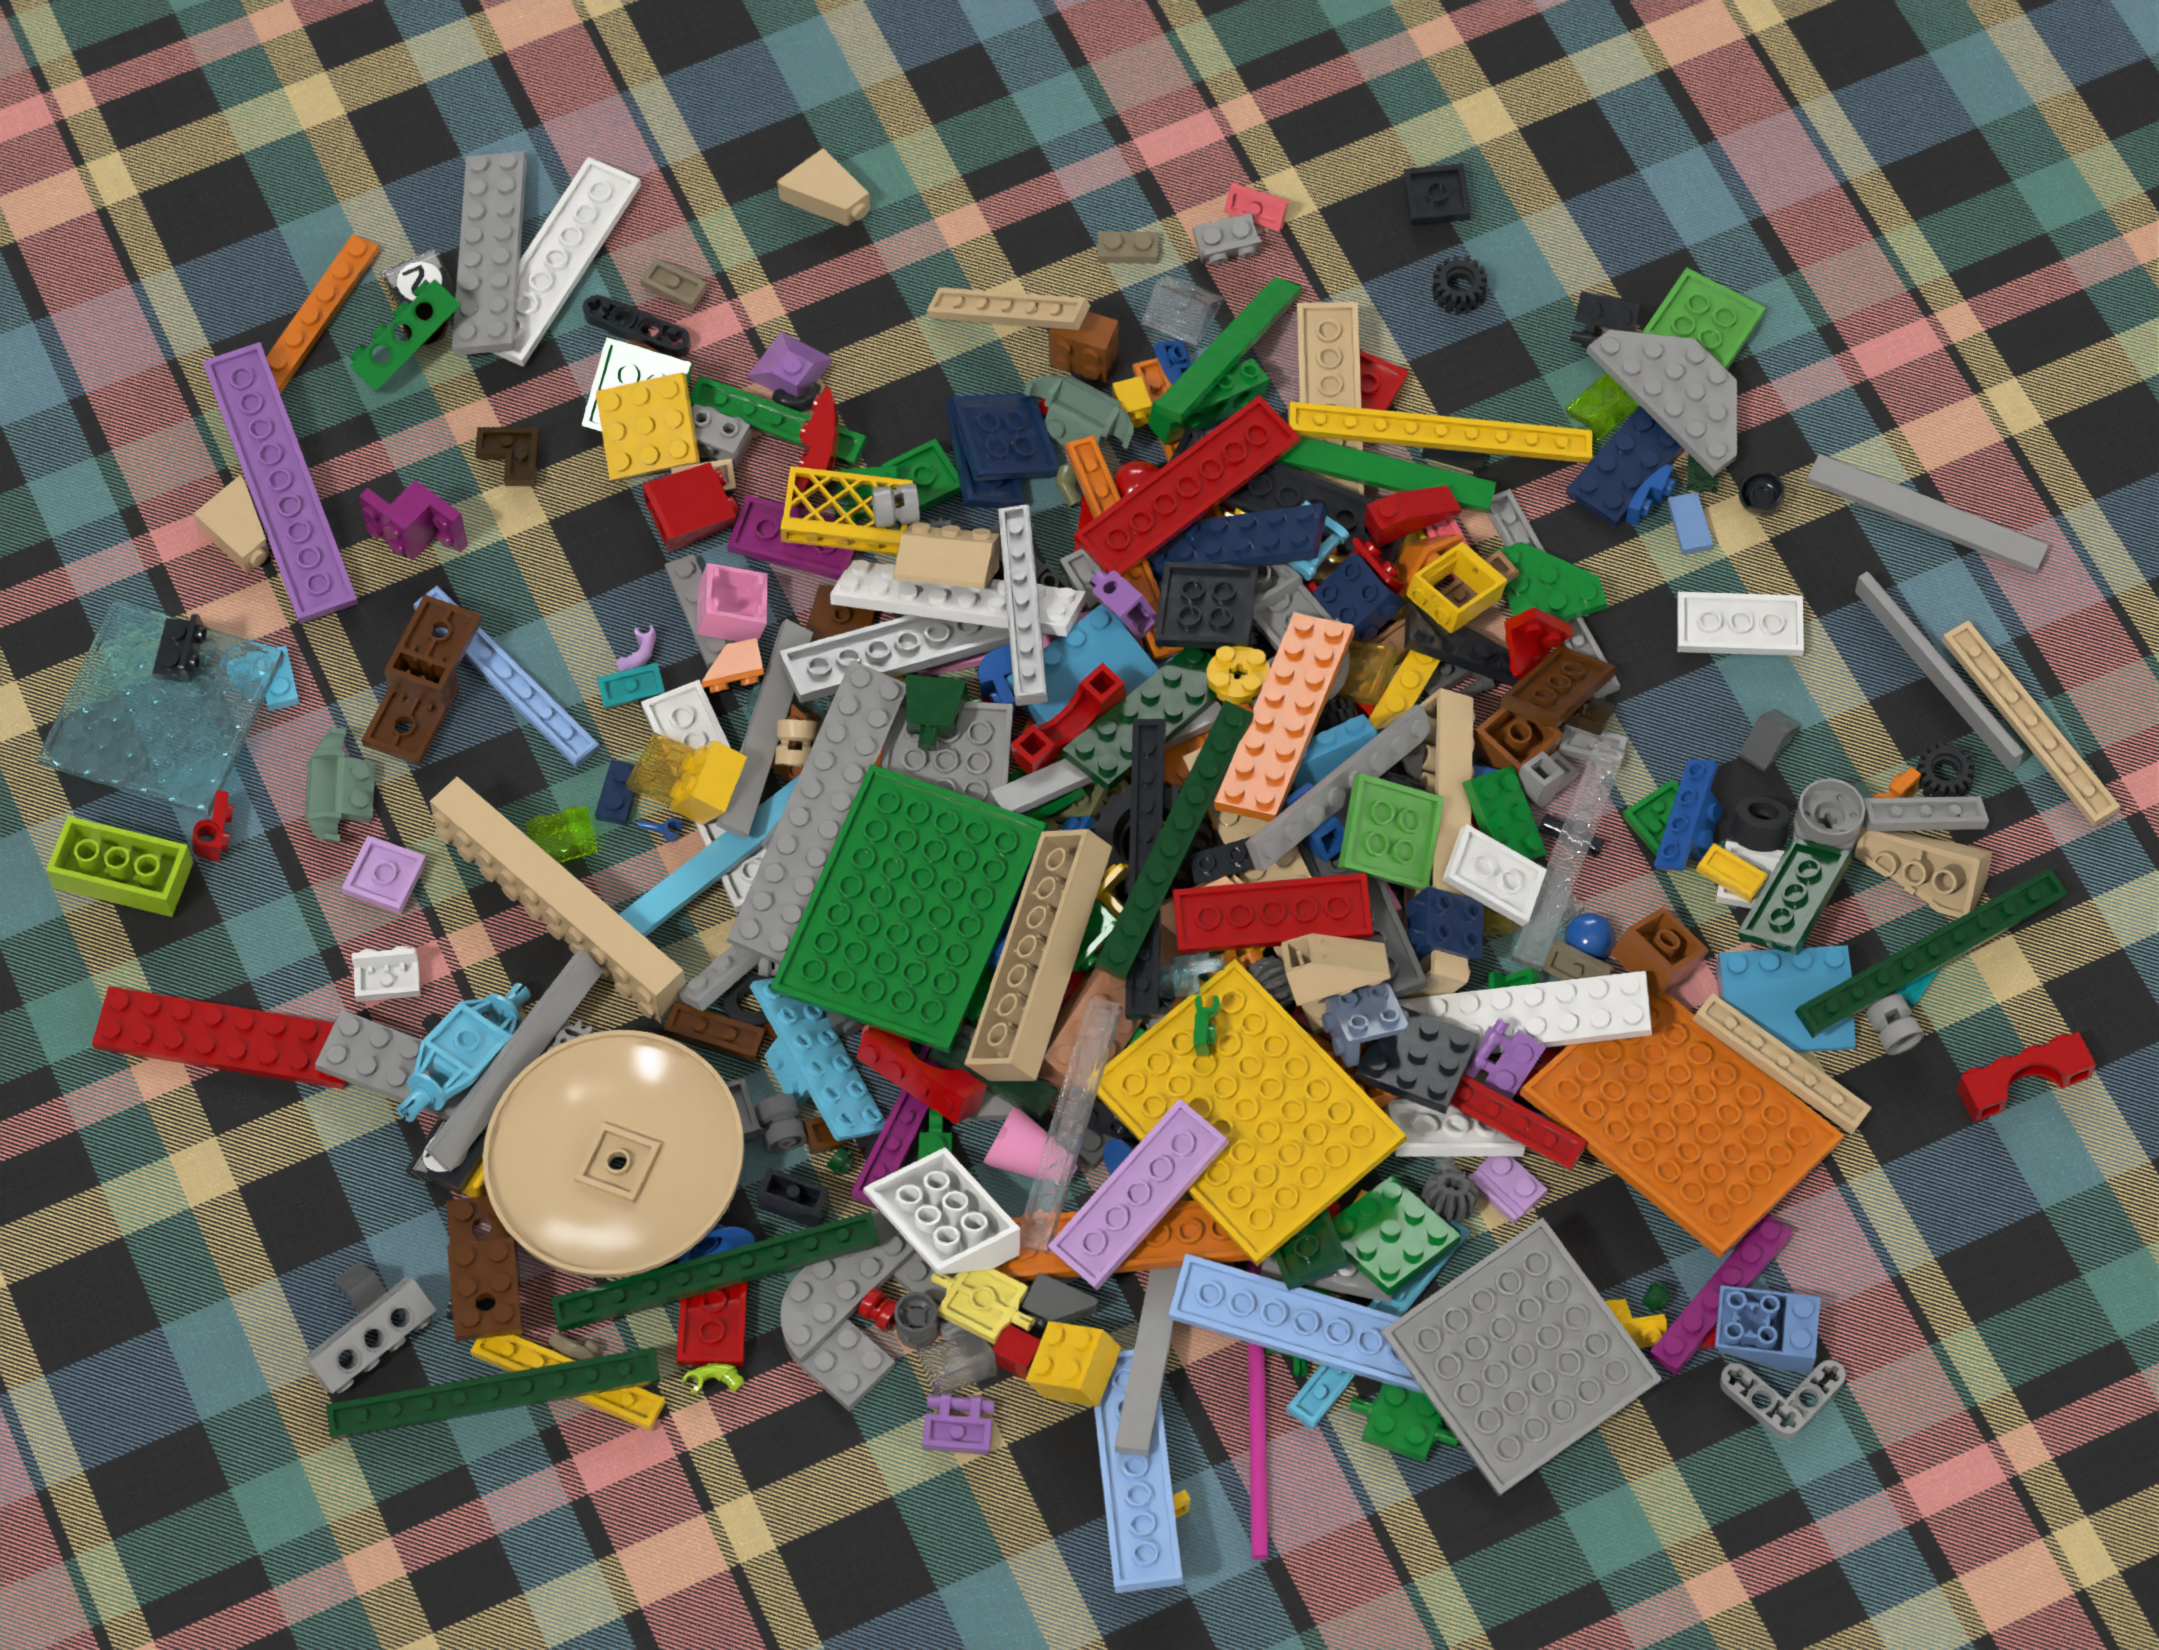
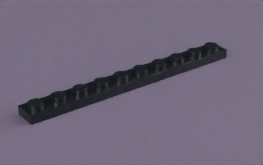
(1145, 827)

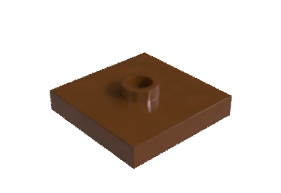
(832, 620)

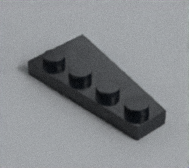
(1461, 648)

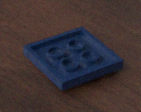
(1003, 436)

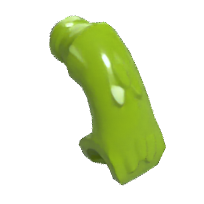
(722, 1372)

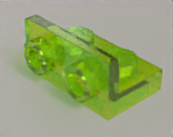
(1601, 406)
(564, 834)

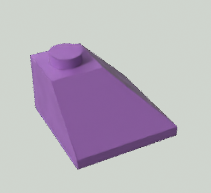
(789, 366)

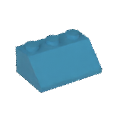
(1331, 749)

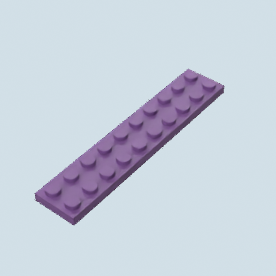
(280, 483)

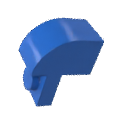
(992, 676)
(1327, 838)

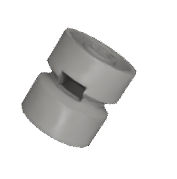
(884, 505)
(1894, 1022)

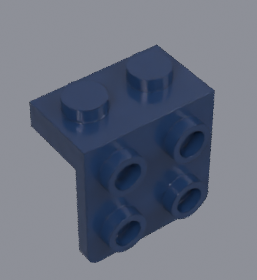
(1358, 598)
(1445, 924)

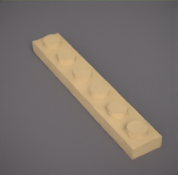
(1008, 308)
(1781, 1063)

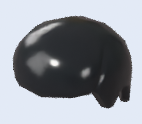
(1762, 493)

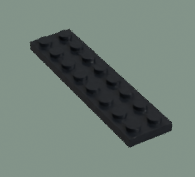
(1287, 487)

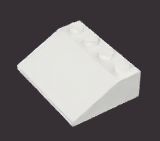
(946, 1215)

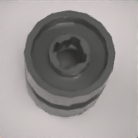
(779, 1118)
(916, 1320)

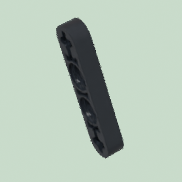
(638, 323)

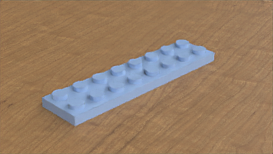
(1287, 1321)
(1137, 1497)

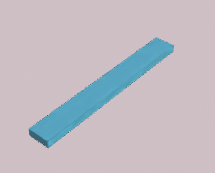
(705, 867)
(1329, 1383)

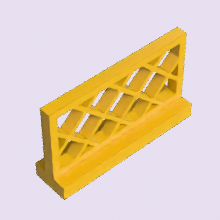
(835, 533)

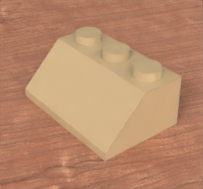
(947, 556)

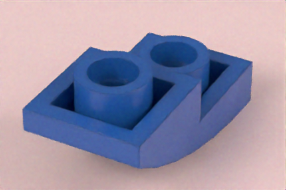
(1173, 358)
(1650, 492)

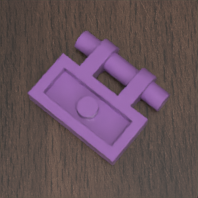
(1514, 1063)
(958, 1433)

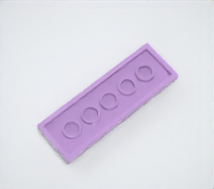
(1138, 1194)

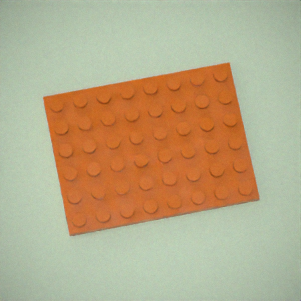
(1686, 1123)

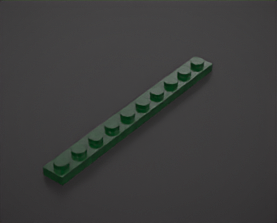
(1173, 841)
(1930, 953)
(715, 1271)
(493, 1393)

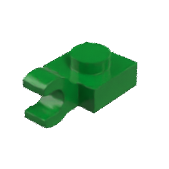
(1204, 1031)
(934, 1139)

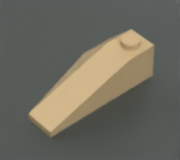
(1935, 870)

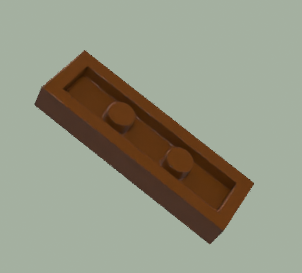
(715, 1031)

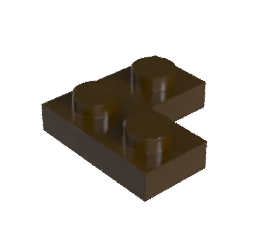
(515, 446)

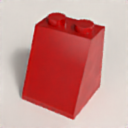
(689, 505)

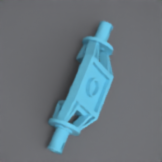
(461, 1049)

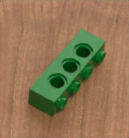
(443, 306)
(1231, 394)

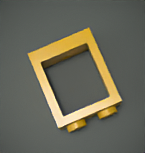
(1462, 562)

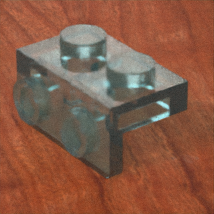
(1182, 975)

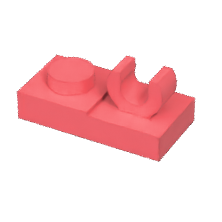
(1264, 207)

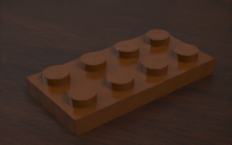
(1557, 686)

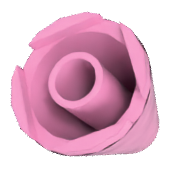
(1018, 1145)

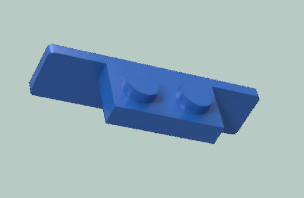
(1691, 818)

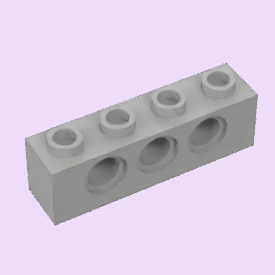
(324, 1360)

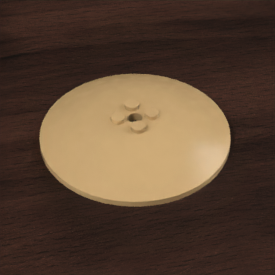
(604, 1101)

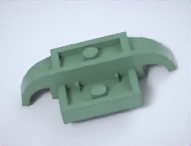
(1079, 410)
(337, 787)

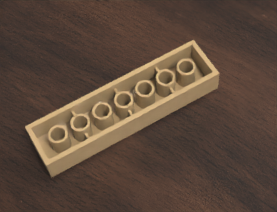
(1038, 955)

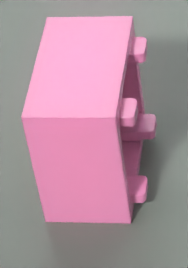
(731, 603)

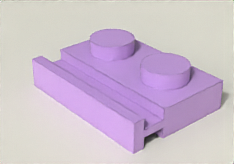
(1508, 1186)

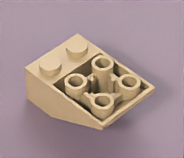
(1332, 965)

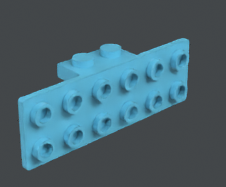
(814, 1063)

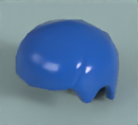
(1591, 935)

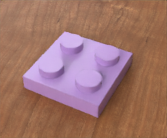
(384, 874)

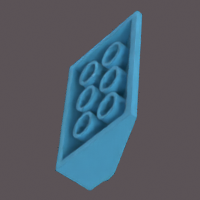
(1070, 659)
(1774, 983)

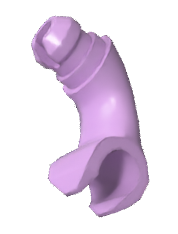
(640, 657)

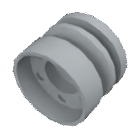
(1829, 814)

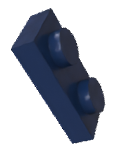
(615, 799)

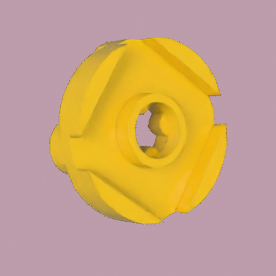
(1235, 659)

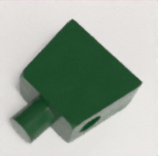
(933, 708)

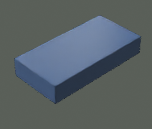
(1689, 523)

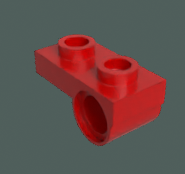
(213, 828)

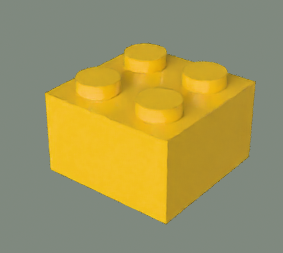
(707, 782)
(1073, 1364)

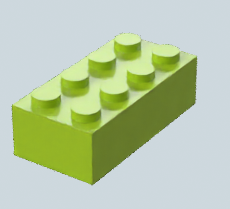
(119, 866)

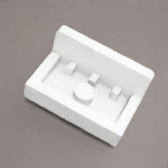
(386, 974)

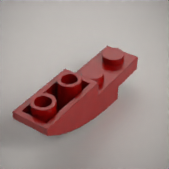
(820, 440)

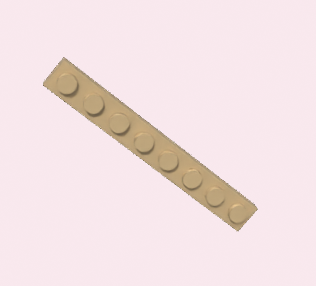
(2031, 723)

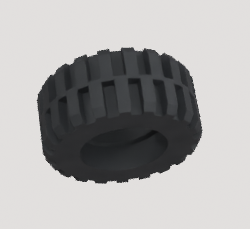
(1115, 830)

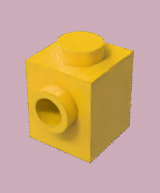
(1133, 399)

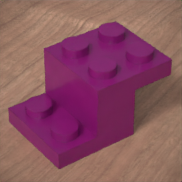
(413, 521)

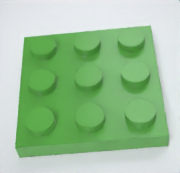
(1708, 314)
(1391, 832)

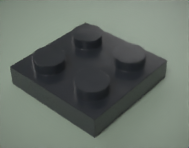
(1437, 194)

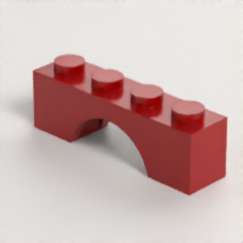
(1044, 743)
(2060, 1061)
(948, 1092)

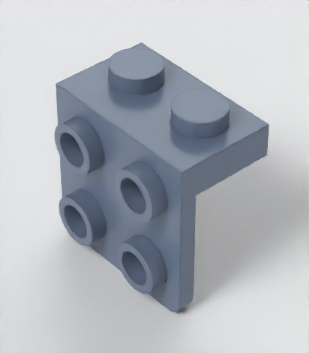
(1361, 1017)

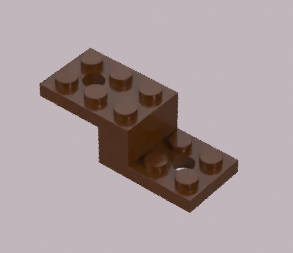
(421, 680)
(482, 1269)

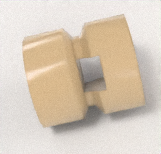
(794, 731)

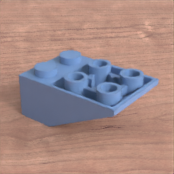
(1768, 1327)

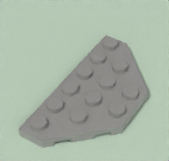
(1678, 389)

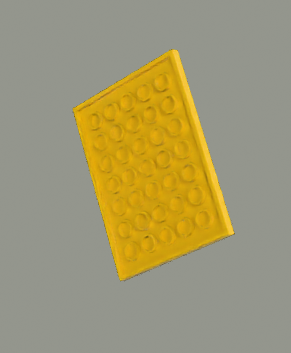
(1280, 1100)

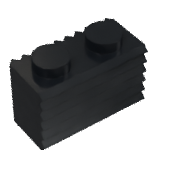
(793, 1198)

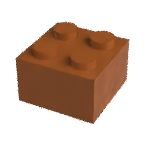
(1087, 350)
(1513, 740)
(1661, 949)

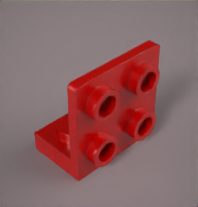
(1531, 636)

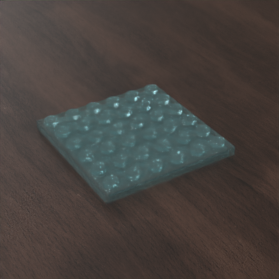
(154, 733)

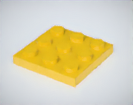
(647, 426)

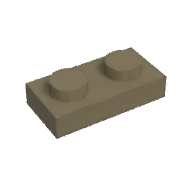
(1127, 247)
(674, 284)
(1571, 963)

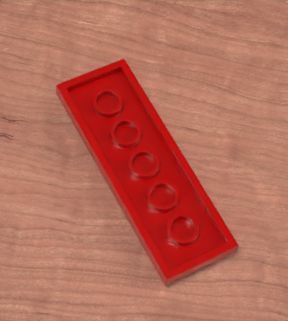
(1271, 912)

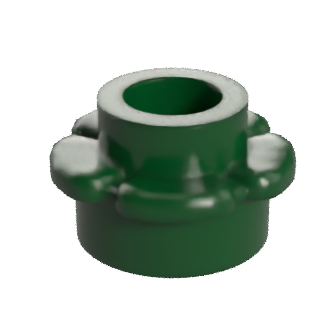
(841, 1161)
(1655, 1297)

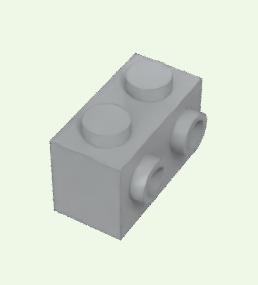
(720, 435)

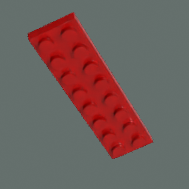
(1187, 488)
(213, 1036)

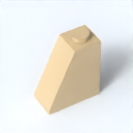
(825, 190)
(234, 525)

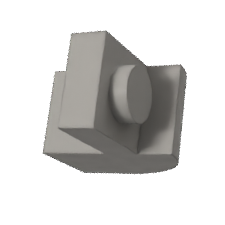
(1545, 777)

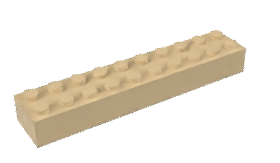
(1444, 769)
(557, 899)

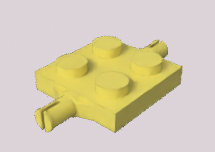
(983, 1302)

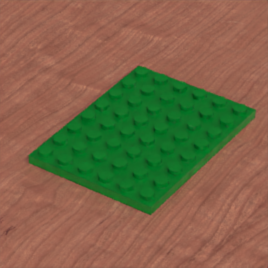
(909, 908)

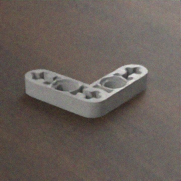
(1789, 1407)

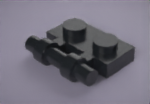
(1603, 312)

